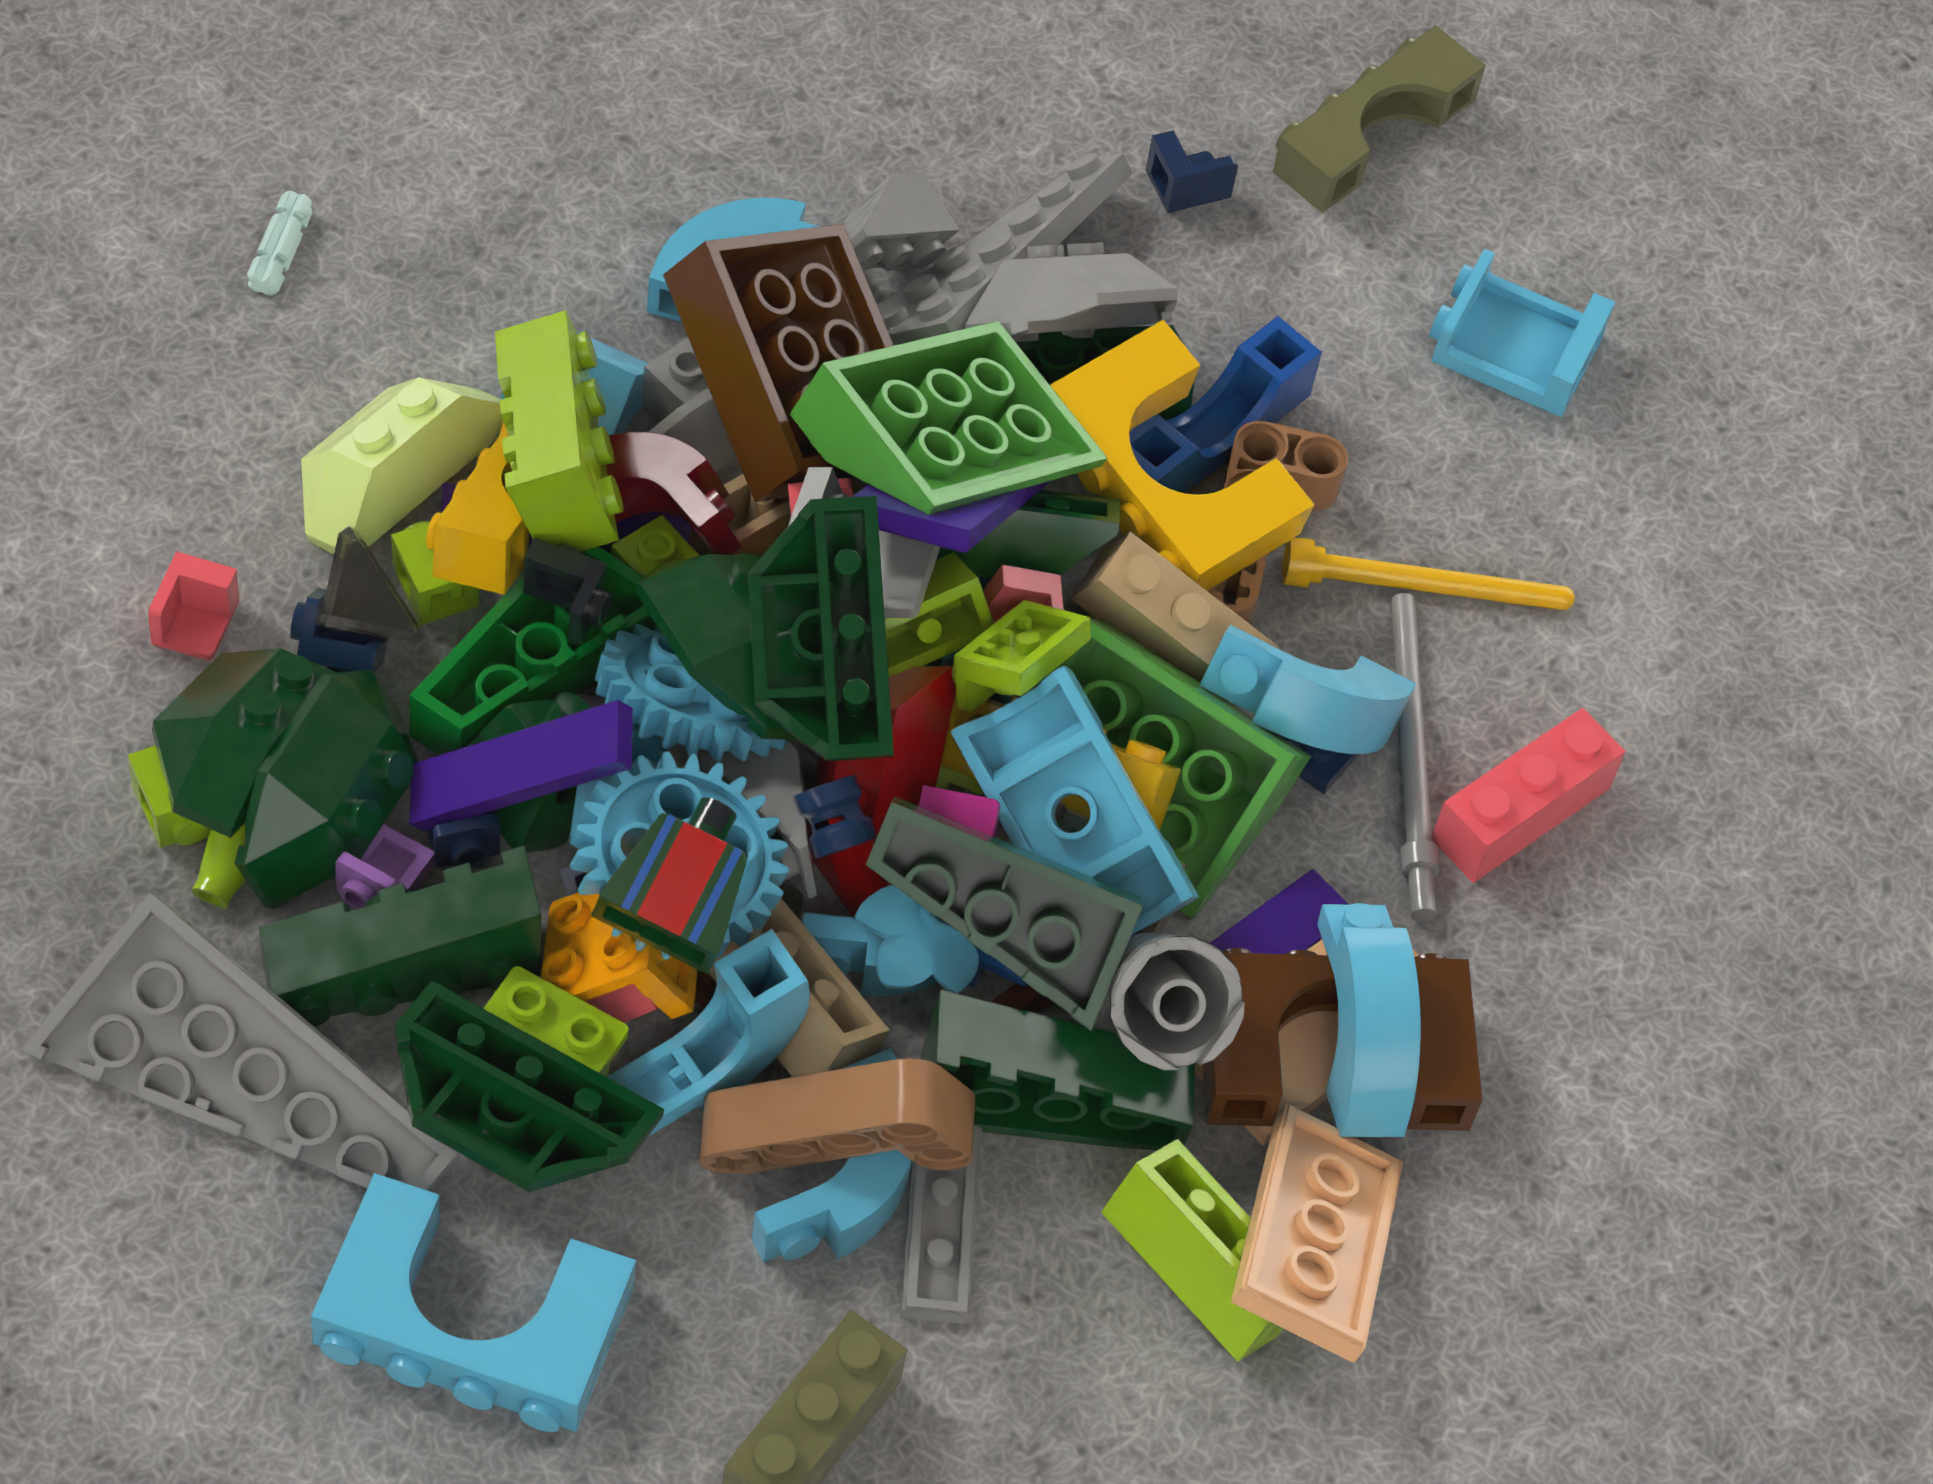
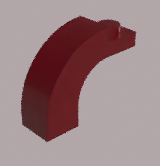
(674, 479)

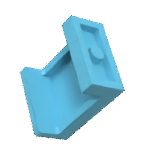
(1517, 337)

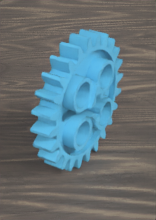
(668, 701)
(631, 803)

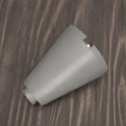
(1175, 1000)

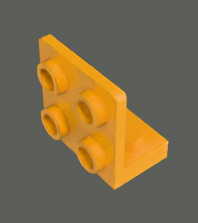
(590, 961)

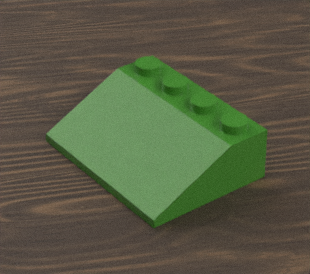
(944, 420)
(1229, 766)

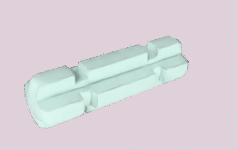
(279, 243)

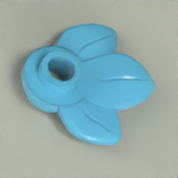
(915, 943)

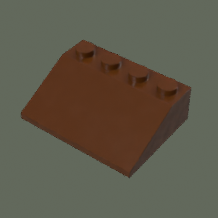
(762, 326)

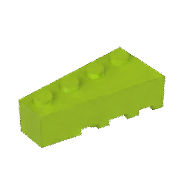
(555, 434)

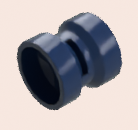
(829, 802)

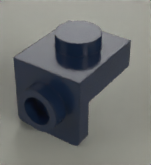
(331, 646)

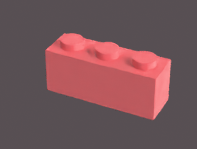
(1527, 795)

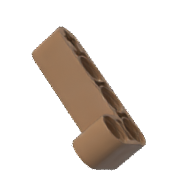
(1313, 462)
(839, 1116)

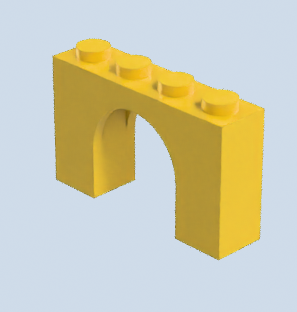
(1198, 534)

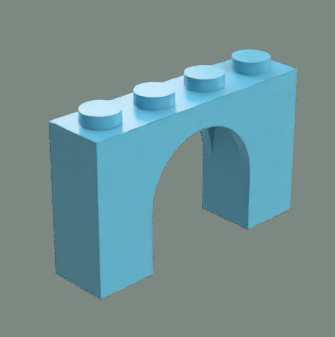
(538, 1370)

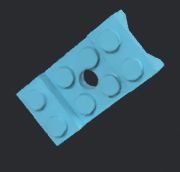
(1055, 748)

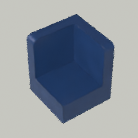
(1188, 179)

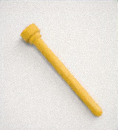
(1310, 564)

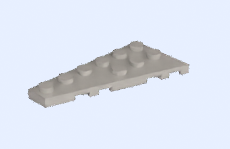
(950, 290)
(211, 1042)

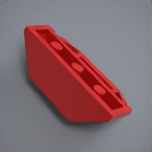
(920, 721)

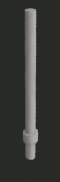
(1419, 855)

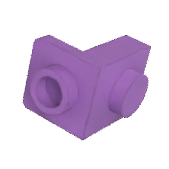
(387, 862)

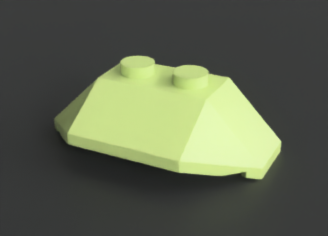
(393, 457)

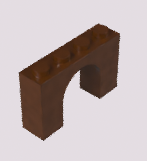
(1246, 1077)

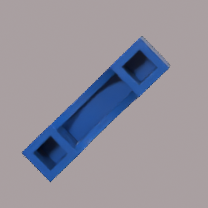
(1261, 383)

